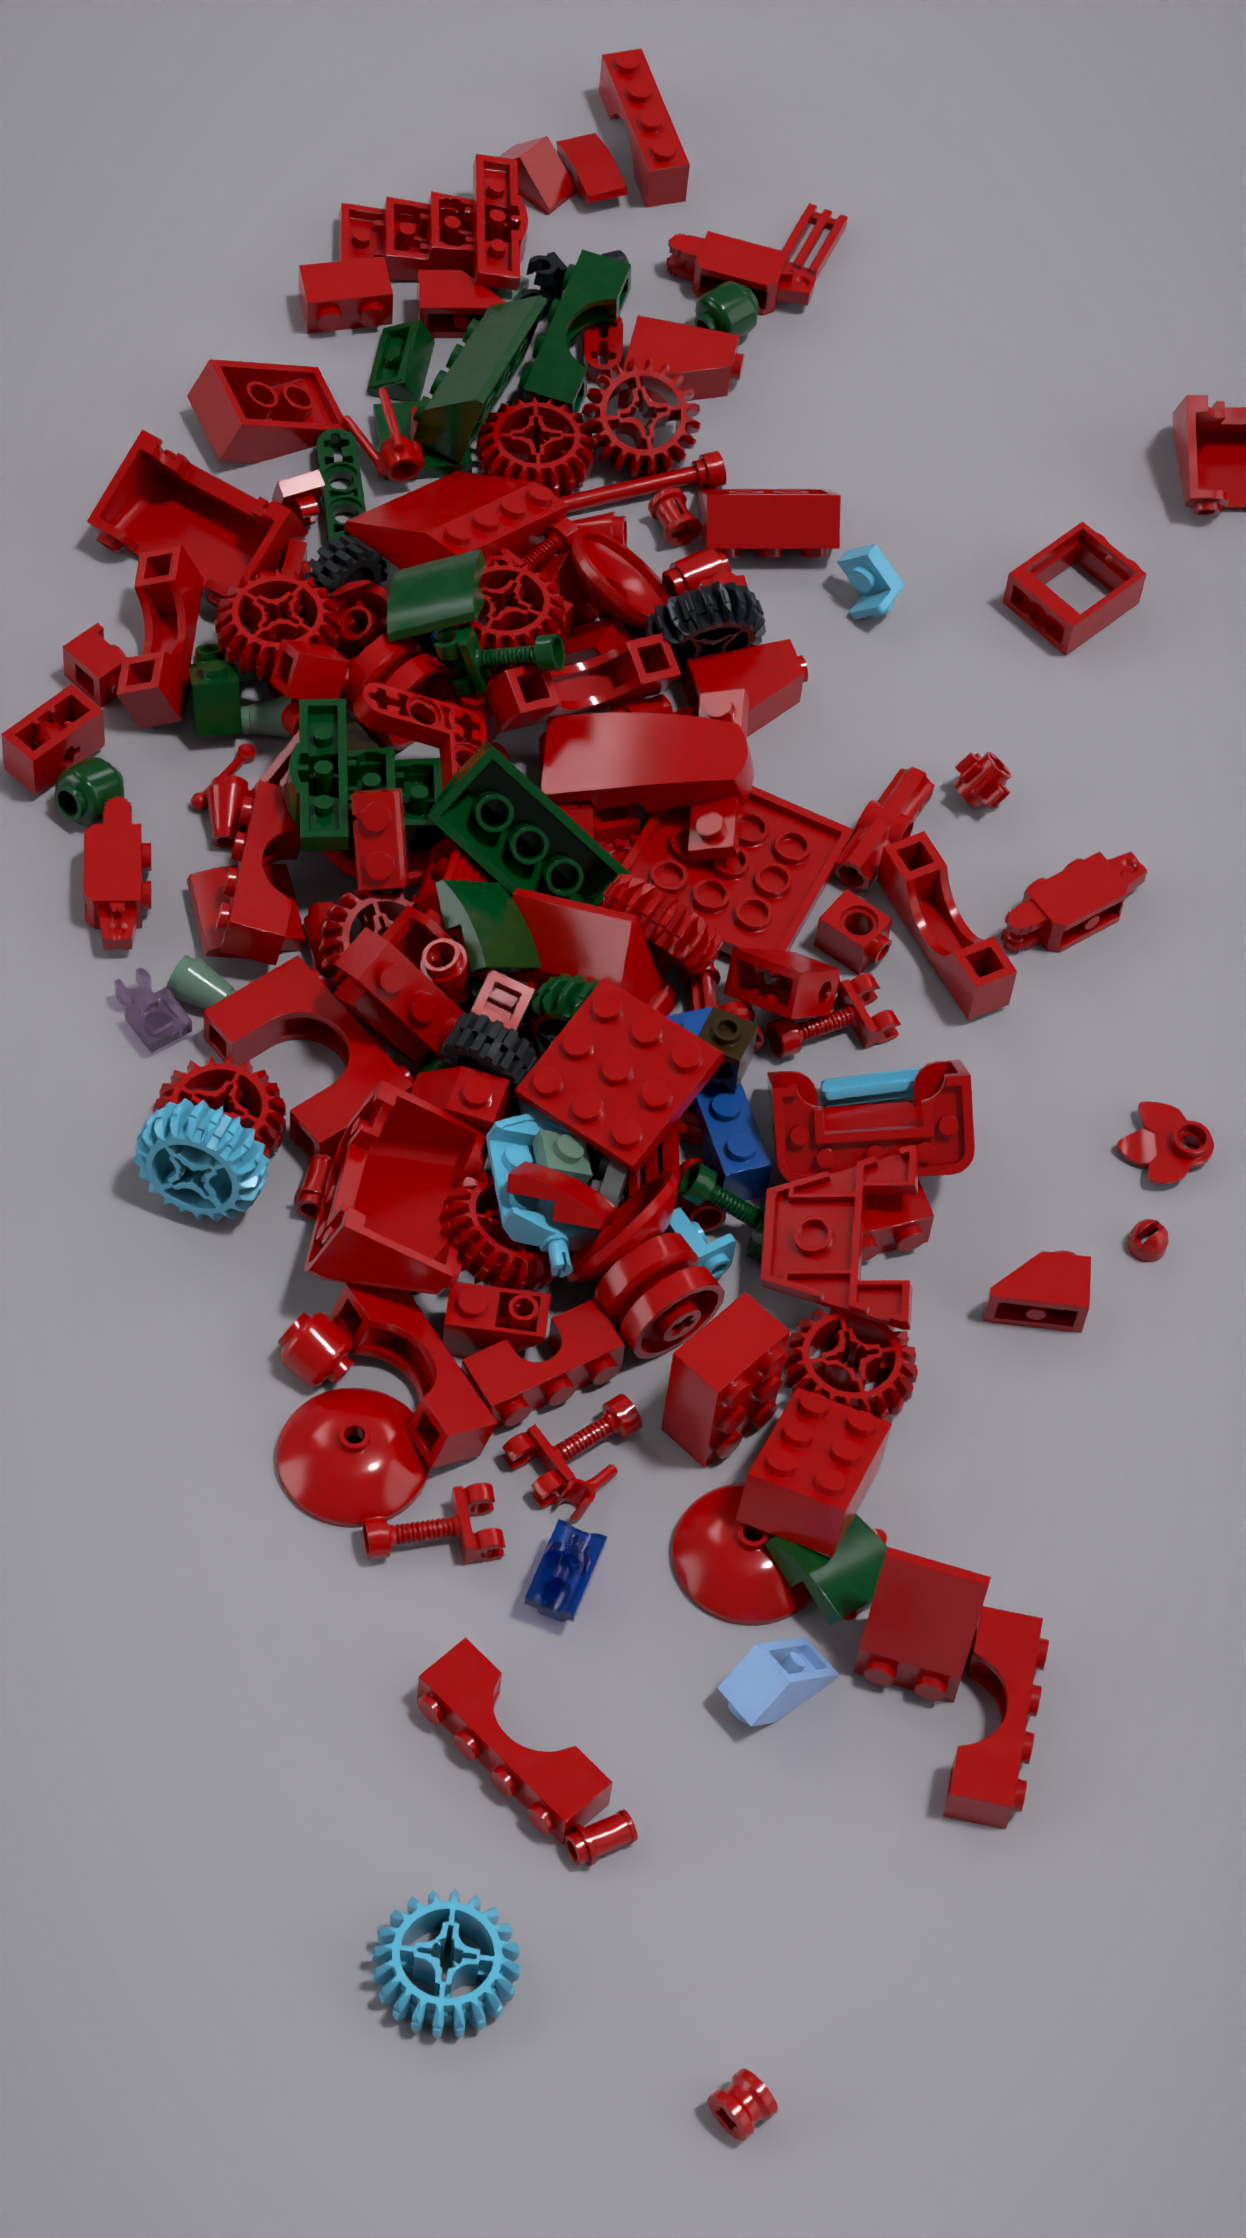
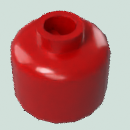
(316, 1349)

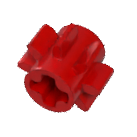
(982, 779)

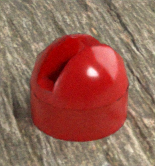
(1154, 1247)

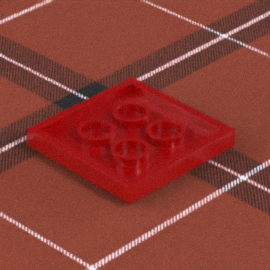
(619, 1075)

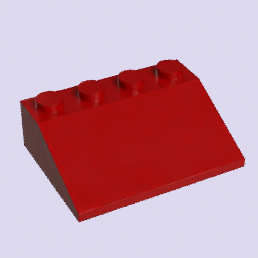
(458, 517)

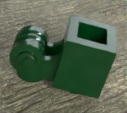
(214, 693)

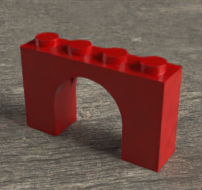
(298, 1005)

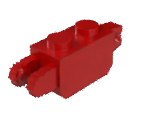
(746, 263)
(114, 875)
(1073, 903)

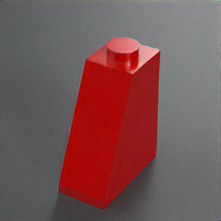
(701, 355)
(767, 672)

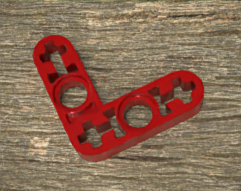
(390, 711)

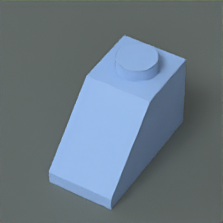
(776, 1680)

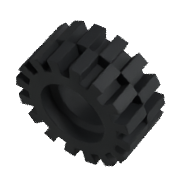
(346, 562)
(488, 1048)

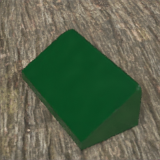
(402, 361)

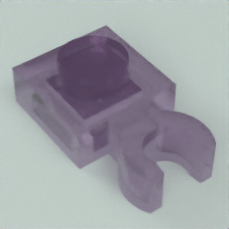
(153, 1016)

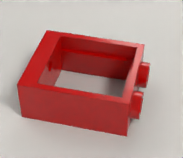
(1053, 616)

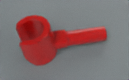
(582, 1492)

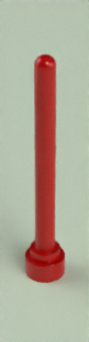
(706, 471)

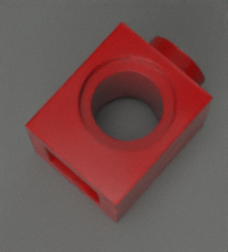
(849, 917)

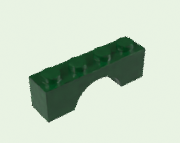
(592, 296)

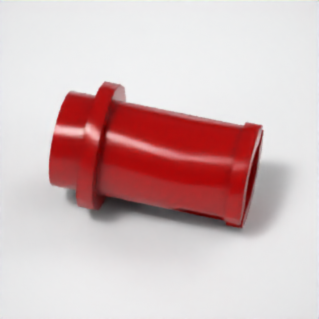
(310, 1194)
(600, 1837)

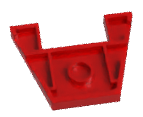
(818, 1238)

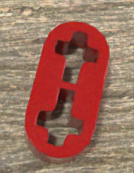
(596, 346)

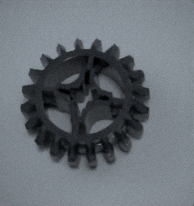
(708, 621)

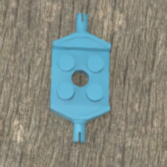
(525, 1217)

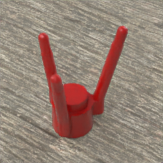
(399, 457)

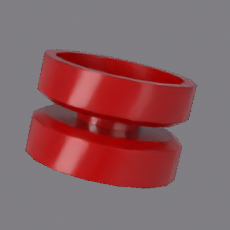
(400, 666)
(659, 1295)

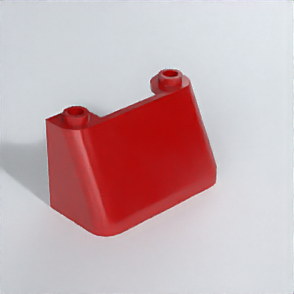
(1211, 454)
(169, 502)
(836, 1137)
(388, 1192)

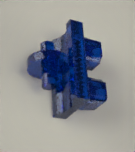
(565, 1572)

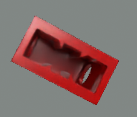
(802, 985)

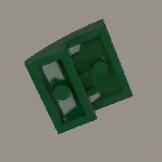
(435, 595)
(491, 926)
(839, 1582)

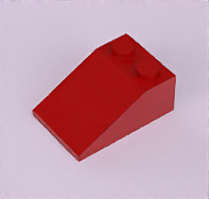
(262, 409)
(921, 1625)

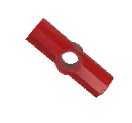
(883, 824)

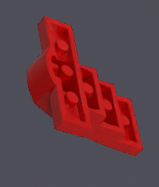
(449, 233)
(659, 763)

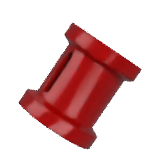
(674, 517)

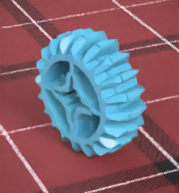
(201, 1160)
(468, 1965)

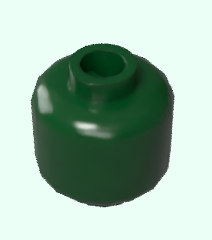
(727, 309)
(85, 789)

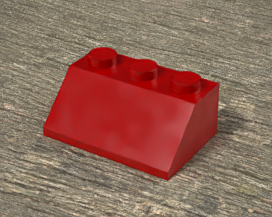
(770, 520)
(586, 942)

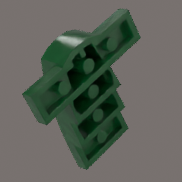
(327, 773)

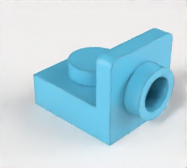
(873, 579)
(716, 1255)

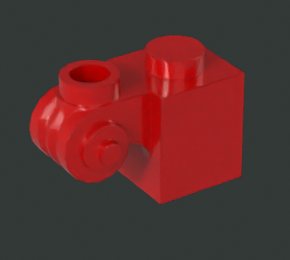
(307, 673)

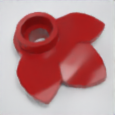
(1162, 1142)

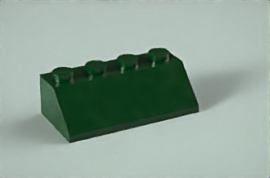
(476, 376)
(521, 832)

